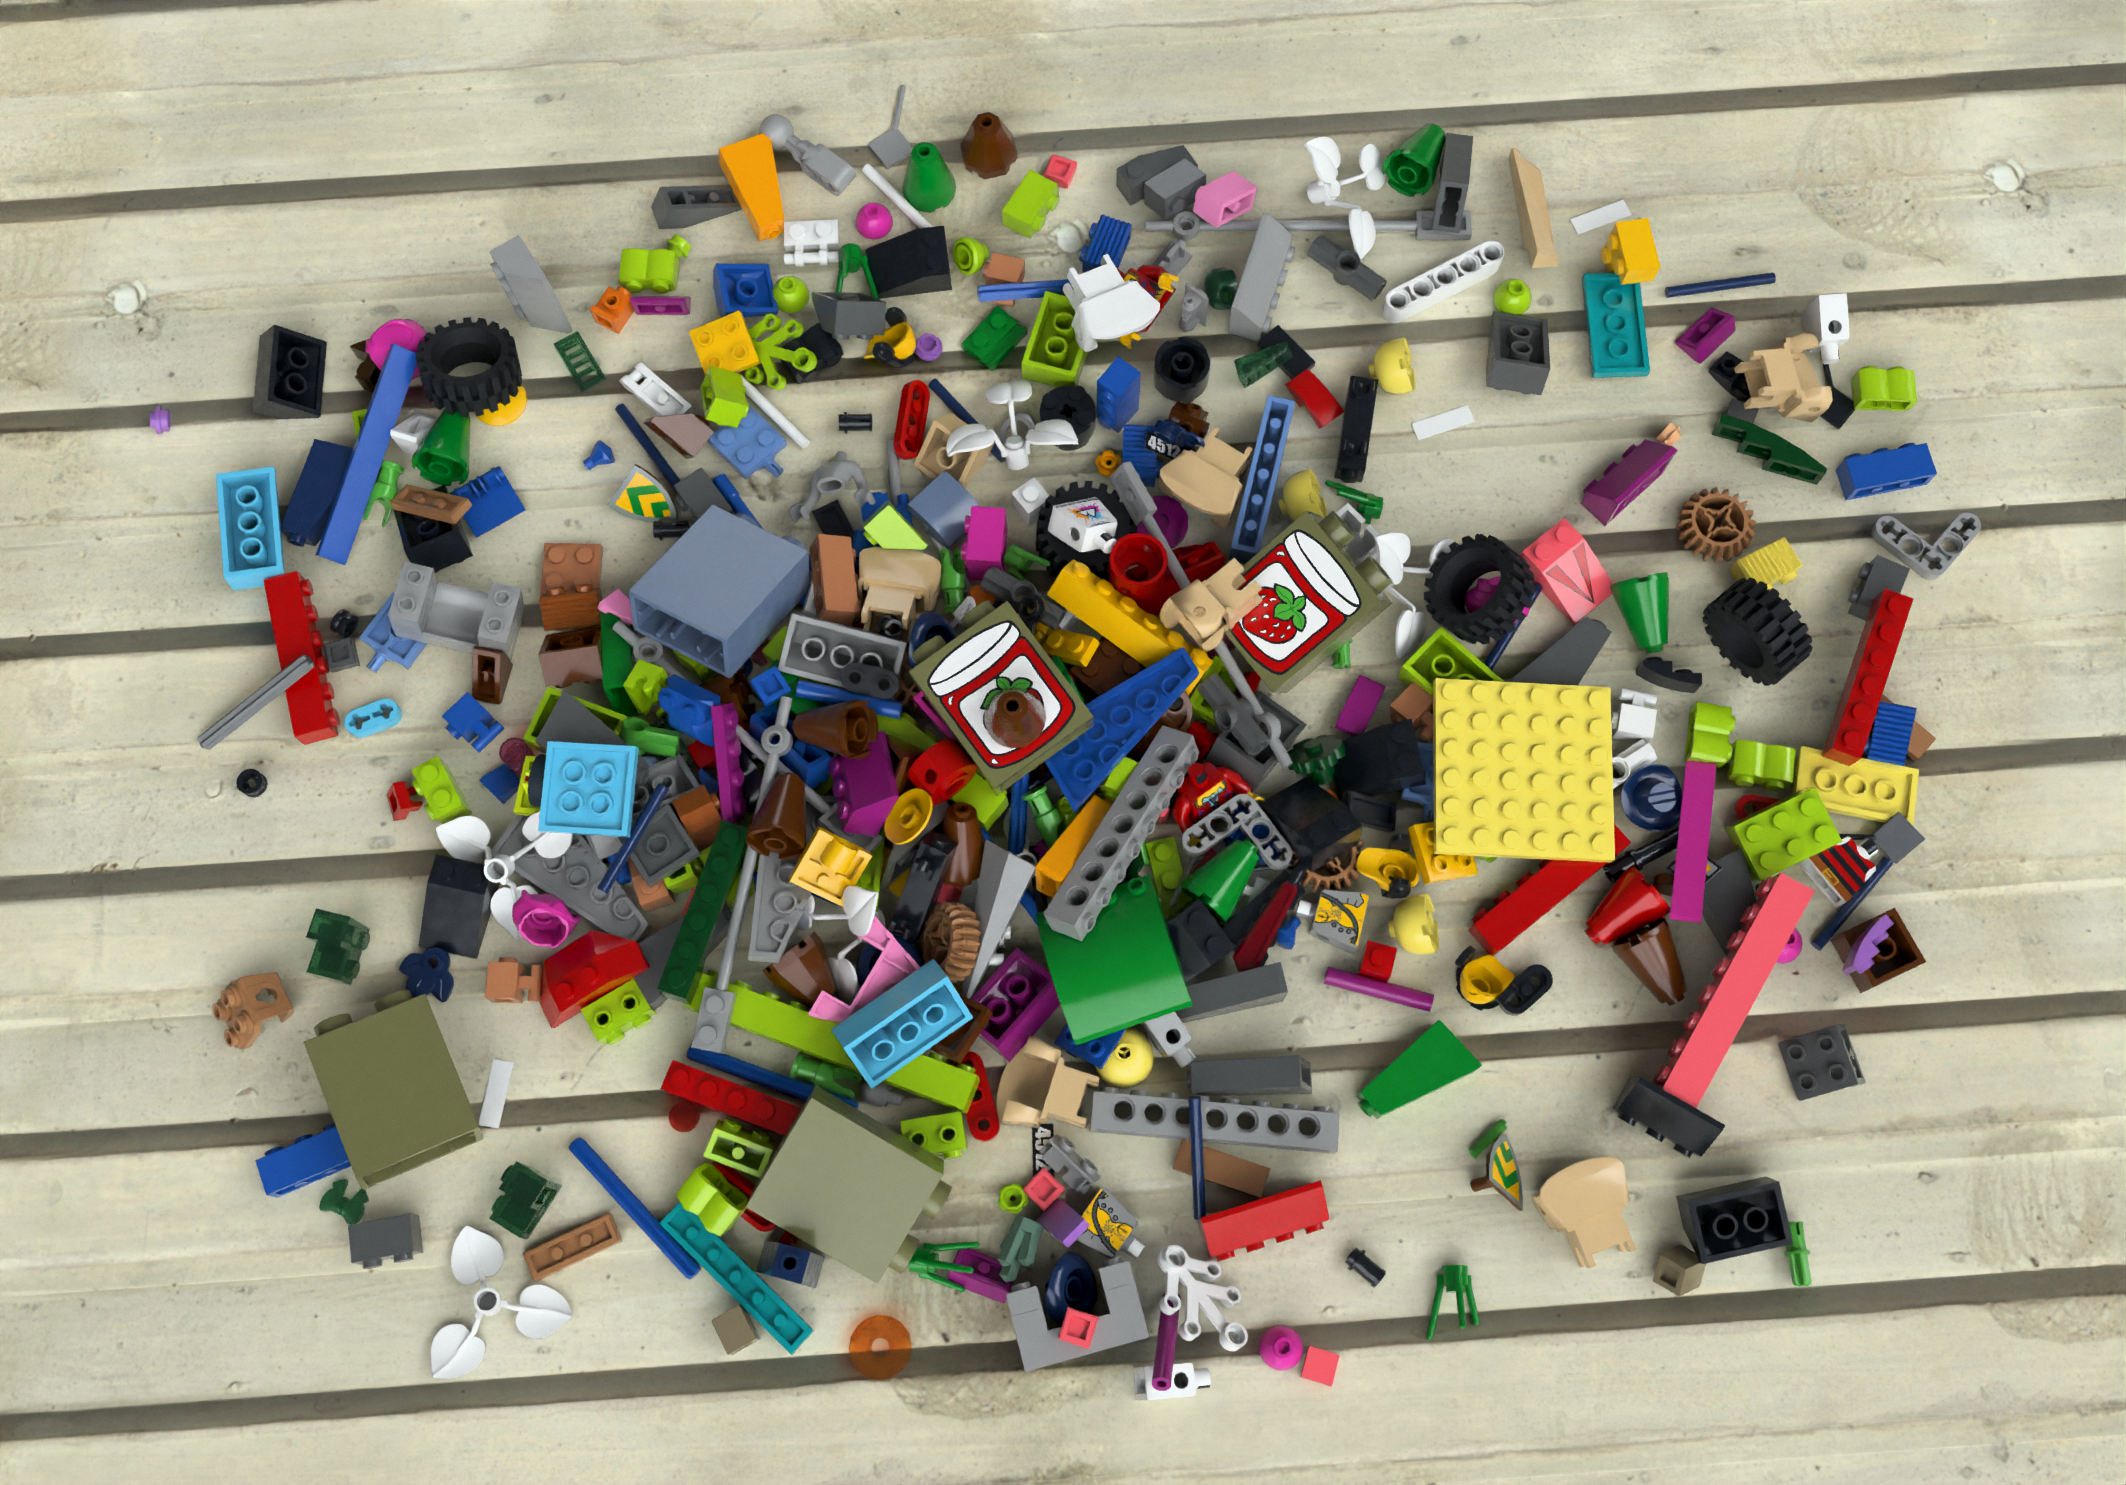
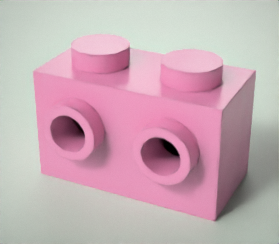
(1224, 199)

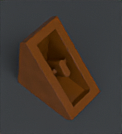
(489, 674)

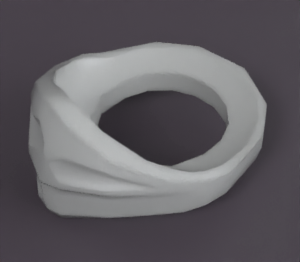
(1024, 417)

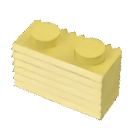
(1769, 564)

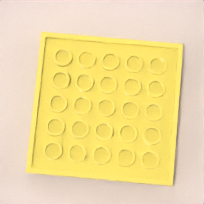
(1523, 770)

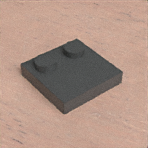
(663, 847)

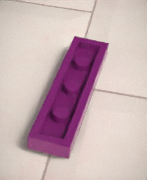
(727, 760)

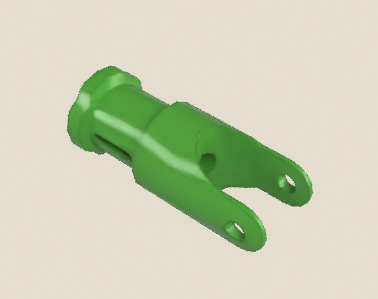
(385, 489)
(952, 580)
(1045, 815)
(823, 1074)

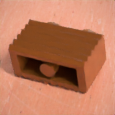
(570, 608)
(700, 815)

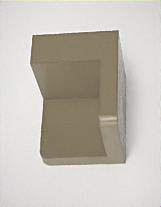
(1679, 1270)
(735, 1330)

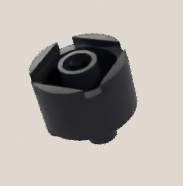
(1181, 369)
(1071, 403)

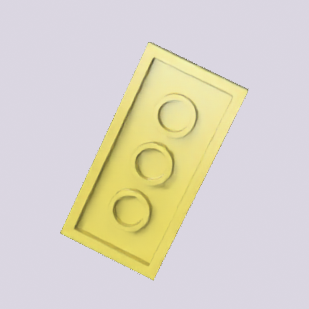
(1863, 790)

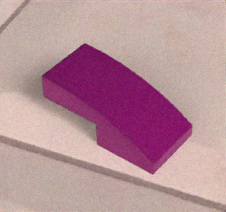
(1360, 706)

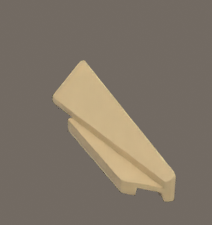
(1532, 212)

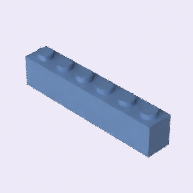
(1262, 479)

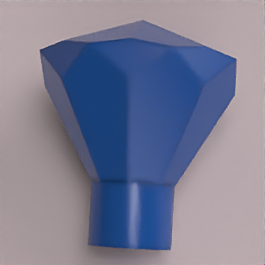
(600, 455)
(1288, 934)

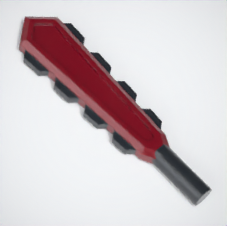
(1262, 933)

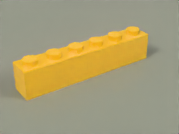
(1121, 619)

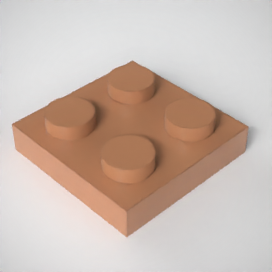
(571, 565)

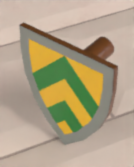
(643, 497)
(1502, 1173)

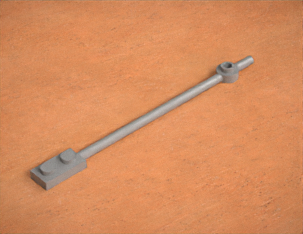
(1421, 225)
(1141, 508)
(828, 821)
(717, 1003)

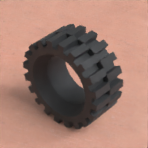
(462, 345)
(1059, 552)
(1458, 572)
(1757, 631)

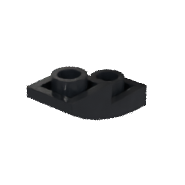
(1725, 375)
(1661, 674)

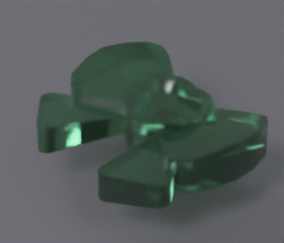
(351, 1210)

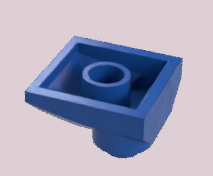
(744, 289)
(689, 708)

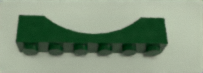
(697, 929)

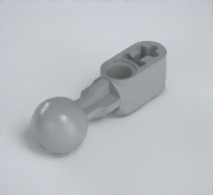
(815, 161)

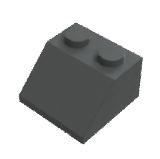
(850, 314)

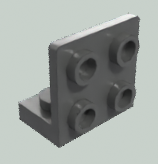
(1821, 1062)

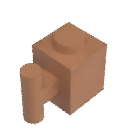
(1004, 270)
(1415, 705)
(508, 981)

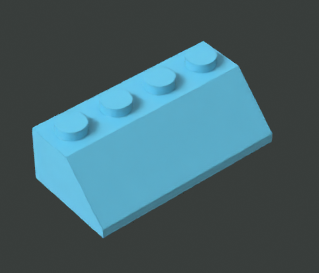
(249, 527)
(902, 1023)

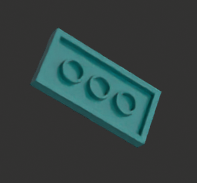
(1615, 327)

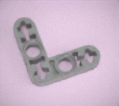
(1934, 553)
(1245, 824)

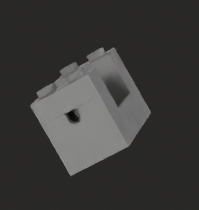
(454, 614)
(1121, 1326)

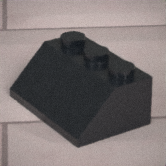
(289, 374)
(1667, 1117)
(1735, 1219)

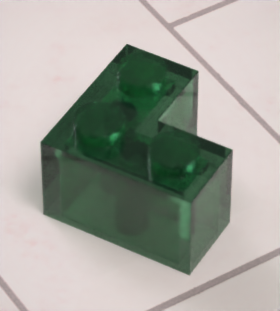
(337, 947)
(525, 1199)

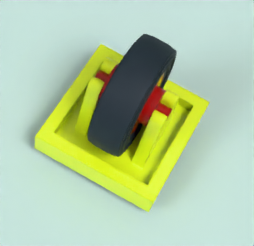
(530, 786)

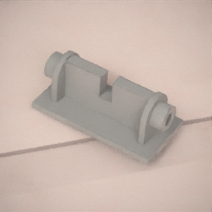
(1173, 257)
(1194, 308)
(1063, 1154)

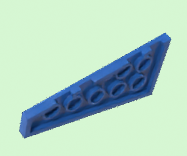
(1119, 724)

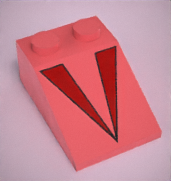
(1568, 571)

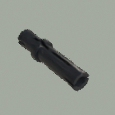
(1642, 855)

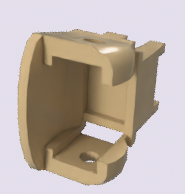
(1786, 379)
(1207, 478)
(892, 582)
(1203, 605)
(1041, 1087)
(1587, 1206)

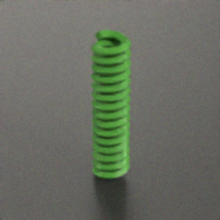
(1488, 1138)

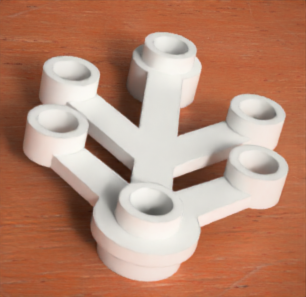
(1197, 1295)

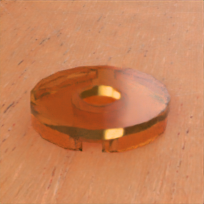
(861, 1347)

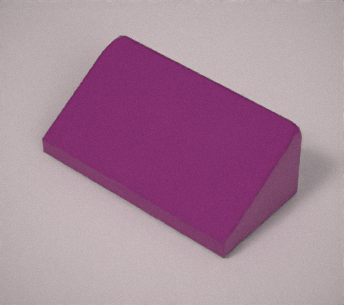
(661, 305)
(1707, 334)
(985, 1277)

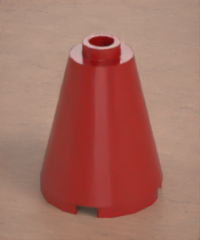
(1625, 908)

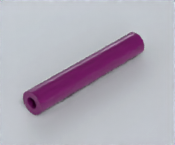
(1379, 989)
(1165, 1349)

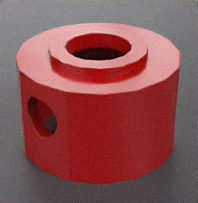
(1131, 551)
(948, 770)

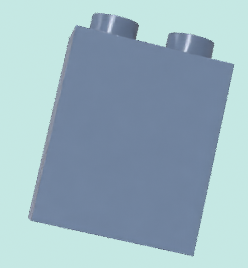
(720, 590)

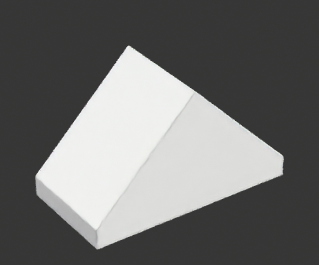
(412, 432)

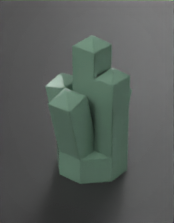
(1019, 1247)

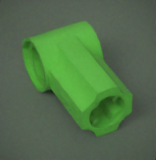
(648, 738)

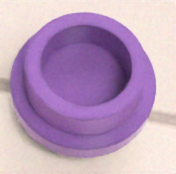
(928, 347)
(160, 420)

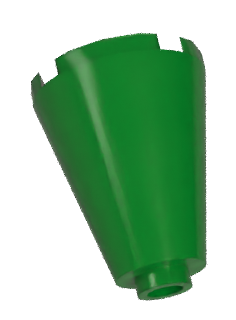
(1416, 161)
(928, 179)
(445, 450)
(1645, 609)
(1223, 878)

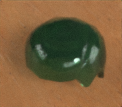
(1220, 288)

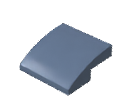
(943, 509)

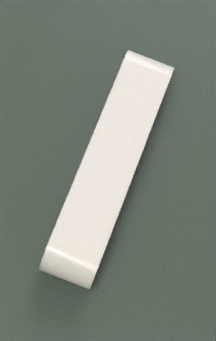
(1452, 273)

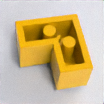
(1631, 252)

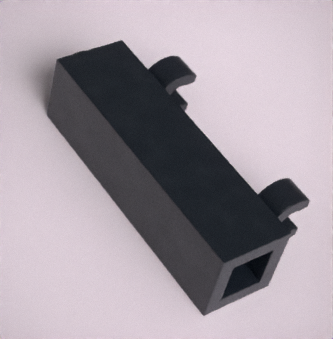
(1356, 429)
(923, 885)

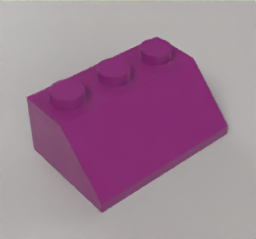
(1627, 479)
(865, 788)
(1020, 1000)

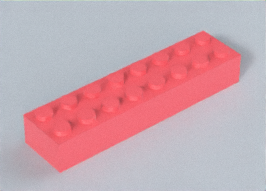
(1734, 988)

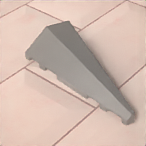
(999, 892)

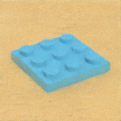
(588, 789)

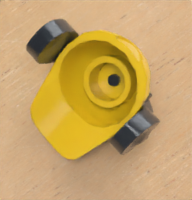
(897, 343)
(1391, 868)
(1483, 980)

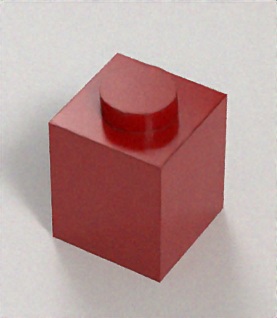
(1377, 961)

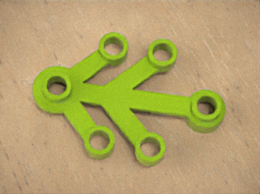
(768, 348)

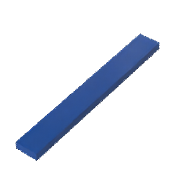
(367, 455)

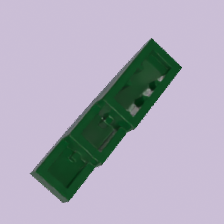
(1778, 454)

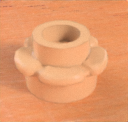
(1669, 435)

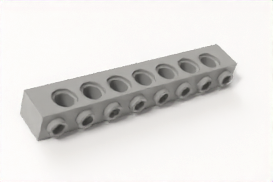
(1121, 833)
(1322, 1140)

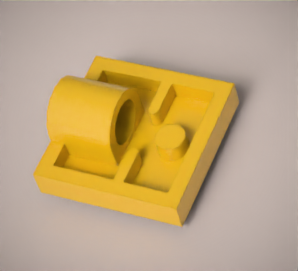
(725, 344)
(829, 865)
(1438, 867)

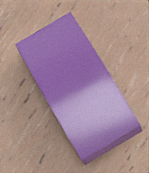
(1864, 947)
(1063, 1222)

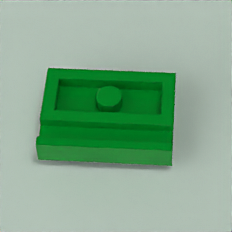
(994, 338)

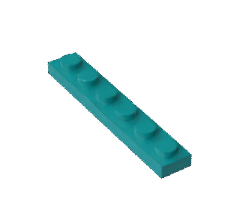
(737, 1278)

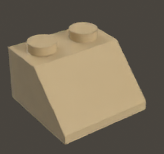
(933, 454)

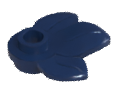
(1172, 433)
(425, 978)

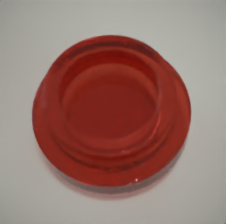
(684, 1116)

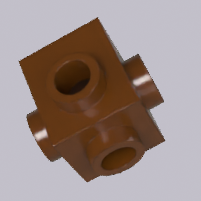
(1190, 417)

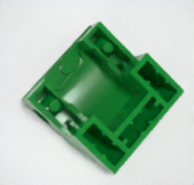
(1120, 969)

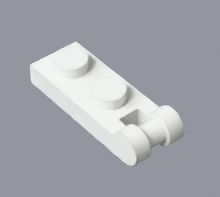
(655, 392)

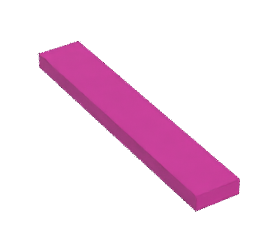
(1693, 842)

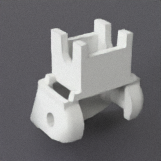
(1107, 304)

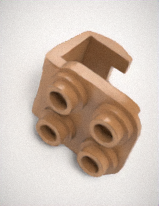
(244, 1013)

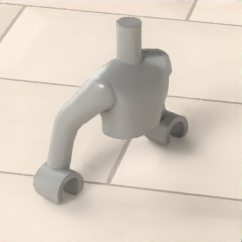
(831, 479)

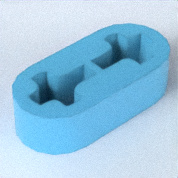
(373, 718)

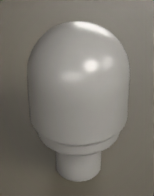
(881, 1095)

